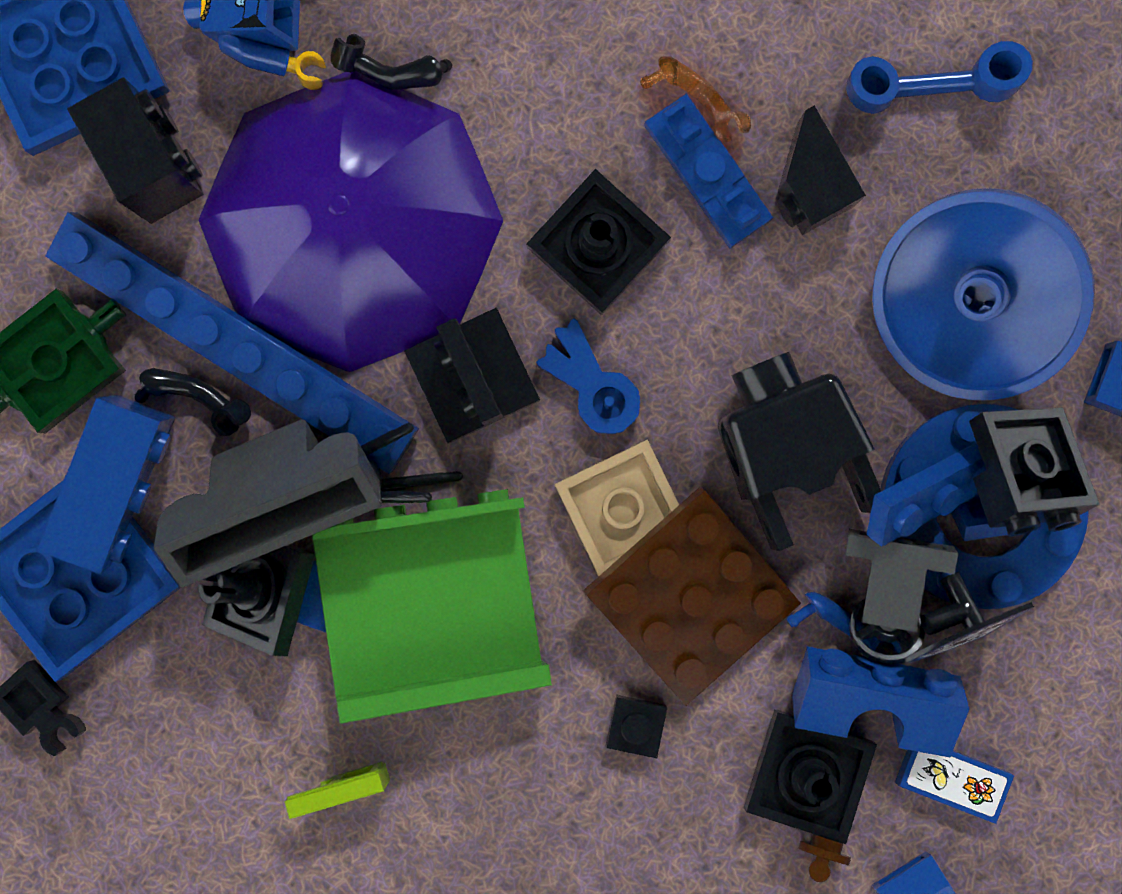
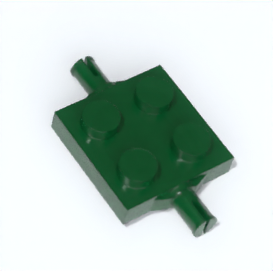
(56, 359)

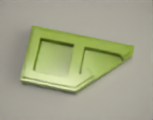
(339, 790)

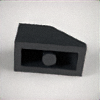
(816, 177)

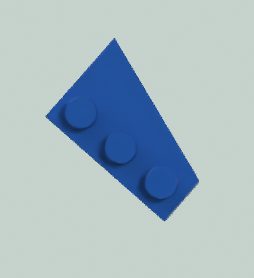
(106, 483)

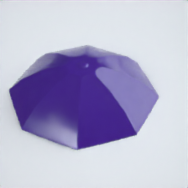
(350, 220)

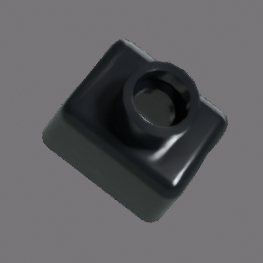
(793, 439)

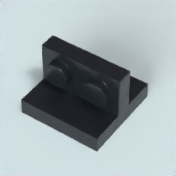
(471, 374)

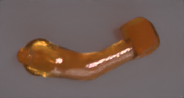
(698, 87)

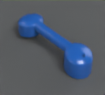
(876, 82)

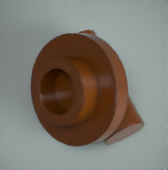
(825, 851)

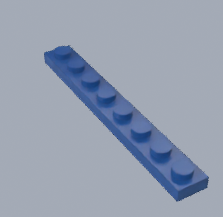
(224, 337)

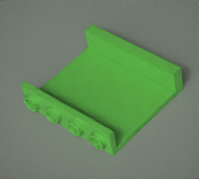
(428, 607)

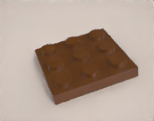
(692, 596)

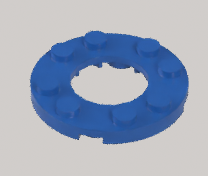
(992, 580)

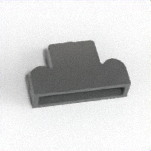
(266, 499)

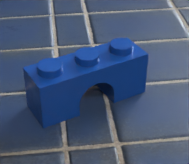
(839, 687)

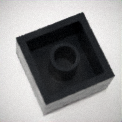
(137, 150)

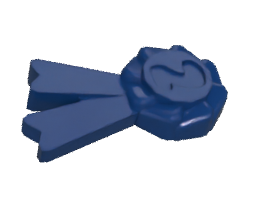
(606, 399)

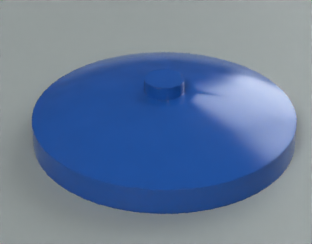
(983, 294)

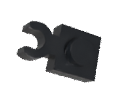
(32, 701)

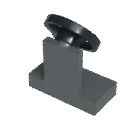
(895, 590)

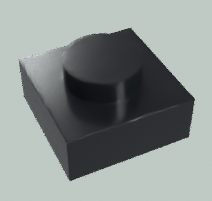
(636, 726)

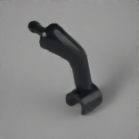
(420, 73)
(226, 414)

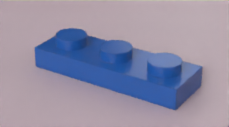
(924, 496)

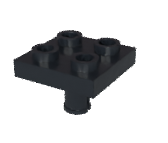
(598, 242)
(259, 599)
(809, 778)

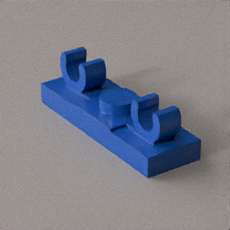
(708, 171)

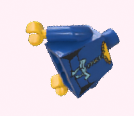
(256, 34)

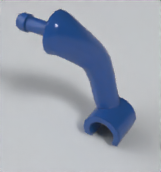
(836, 616)

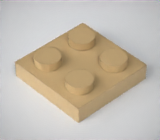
(617, 502)

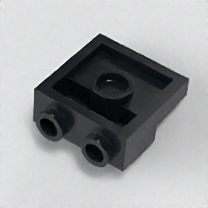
(1031, 471)

